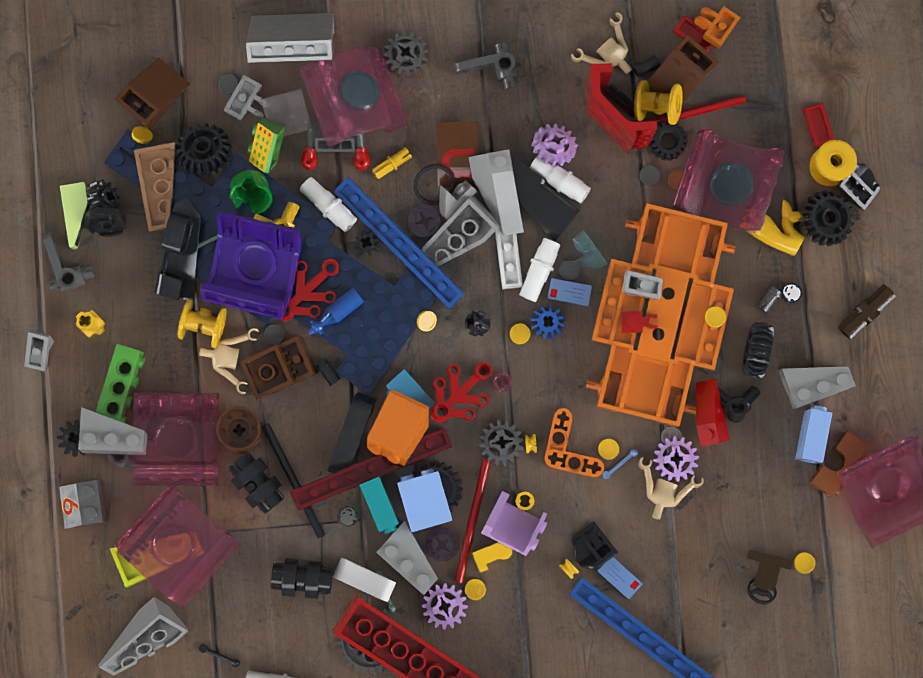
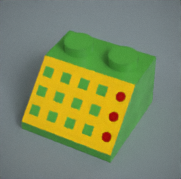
(266, 144)

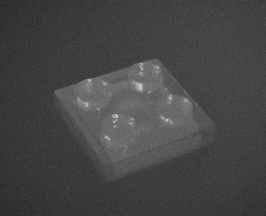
(288, 109)

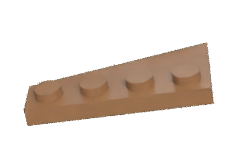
(156, 180)

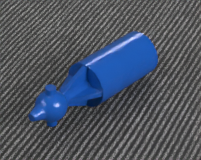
(337, 311)

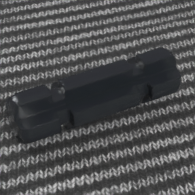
(621, 99)

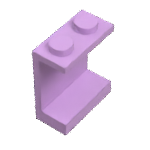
(514, 526)

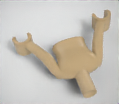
(610, 50)
(226, 357)
(664, 491)

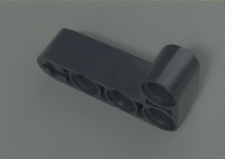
(352, 432)

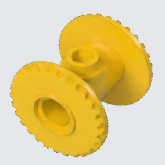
(658, 102)
(843, 157)
(202, 321)

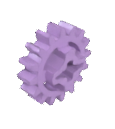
(554, 145)
(676, 469)
(431, 611)

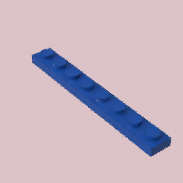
(399, 242)
(636, 631)

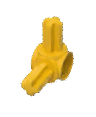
(287, 216)

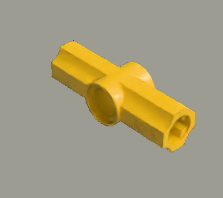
(90, 323)

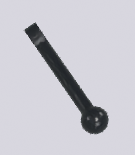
(203, 648)

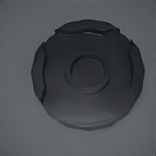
(105, 221)

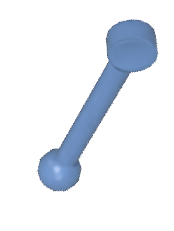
(633, 453)

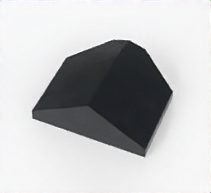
(859, 187)
(592, 547)

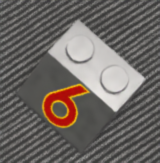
(83, 504)

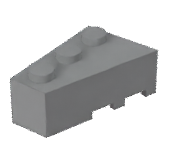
(813, 384)
(109, 436)
(408, 558)

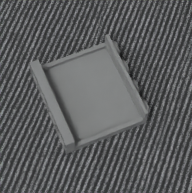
(290, 37)

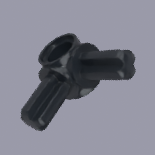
(738, 402)

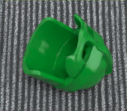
(251, 188)

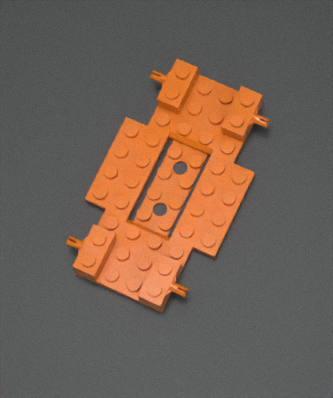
(646, 379)

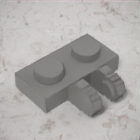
(243, 98)

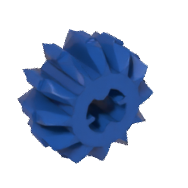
(555, 322)

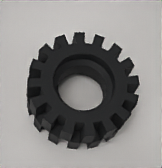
(677, 150)

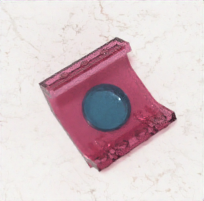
(353, 94)
(728, 181)

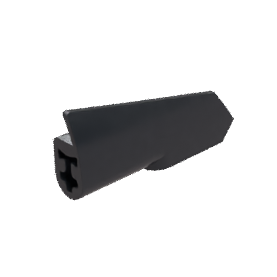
(541, 201)
(180, 252)

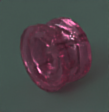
(505, 387)

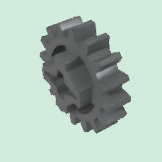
(399, 61)
(502, 452)

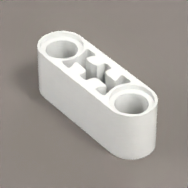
(364, 579)

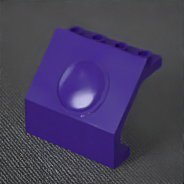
(253, 265)

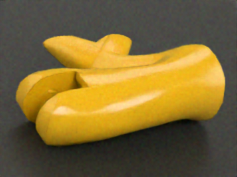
(790, 239)

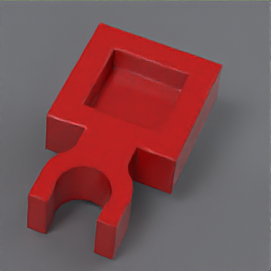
(634, 322)

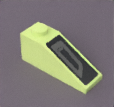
(75, 210)

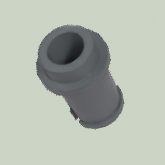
(769, 298)

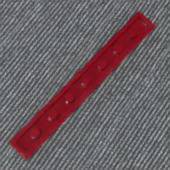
(365, 471)

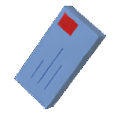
(569, 292)
(620, 577)

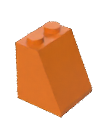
(398, 427)

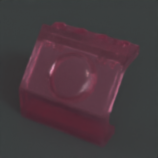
(179, 439)
(886, 491)
(176, 546)

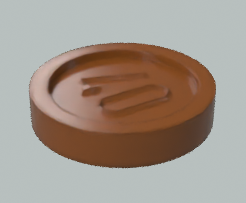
(674, 179)

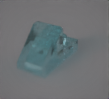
(592, 257)

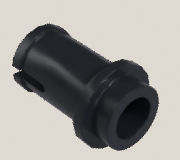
(646, 66)
(328, 372)

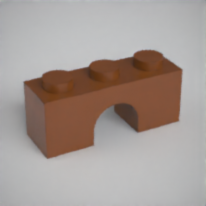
(851, 451)

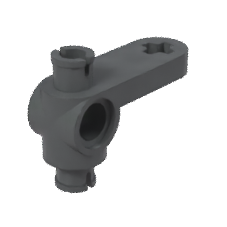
(507, 75)
(80, 274)

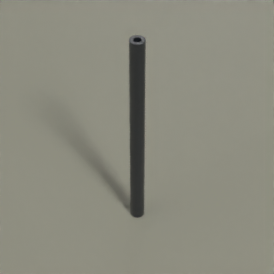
(291, 477)

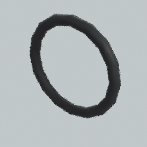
(432, 166)

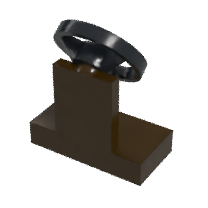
(766, 576)

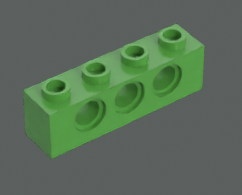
(115, 376)

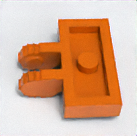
(720, 27)

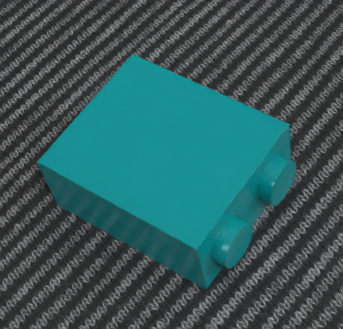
(380, 505)

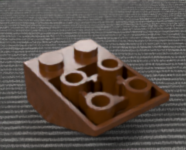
(686, 65)
(152, 93)

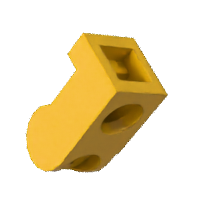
(490, 554)

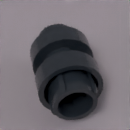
(261, 490)
(309, 579)

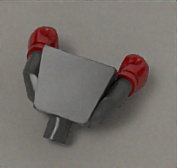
(317, 143)

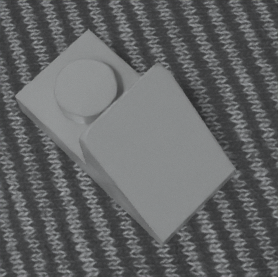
(452, 202)
(642, 285)
(37, 350)

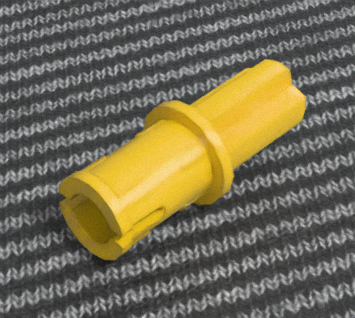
(391, 163)

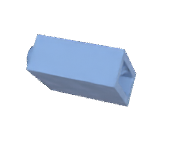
(813, 435)
(424, 500)

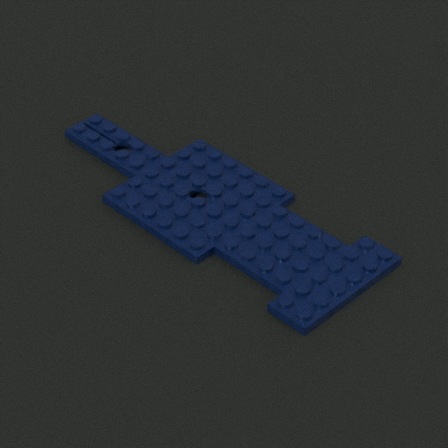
(371, 332)

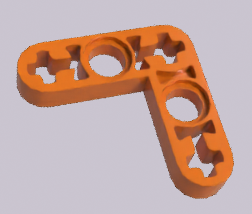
(560, 449)

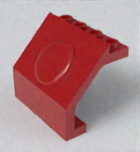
(608, 117)

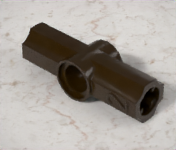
(866, 311)

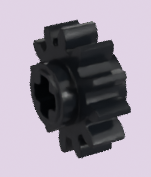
(102, 195)
(67, 438)

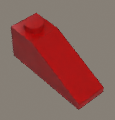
(710, 414)

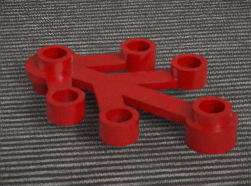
(305, 293)
(457, 394)

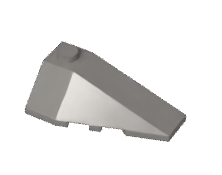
(497, 185)
(462, 232)
(149, 630)

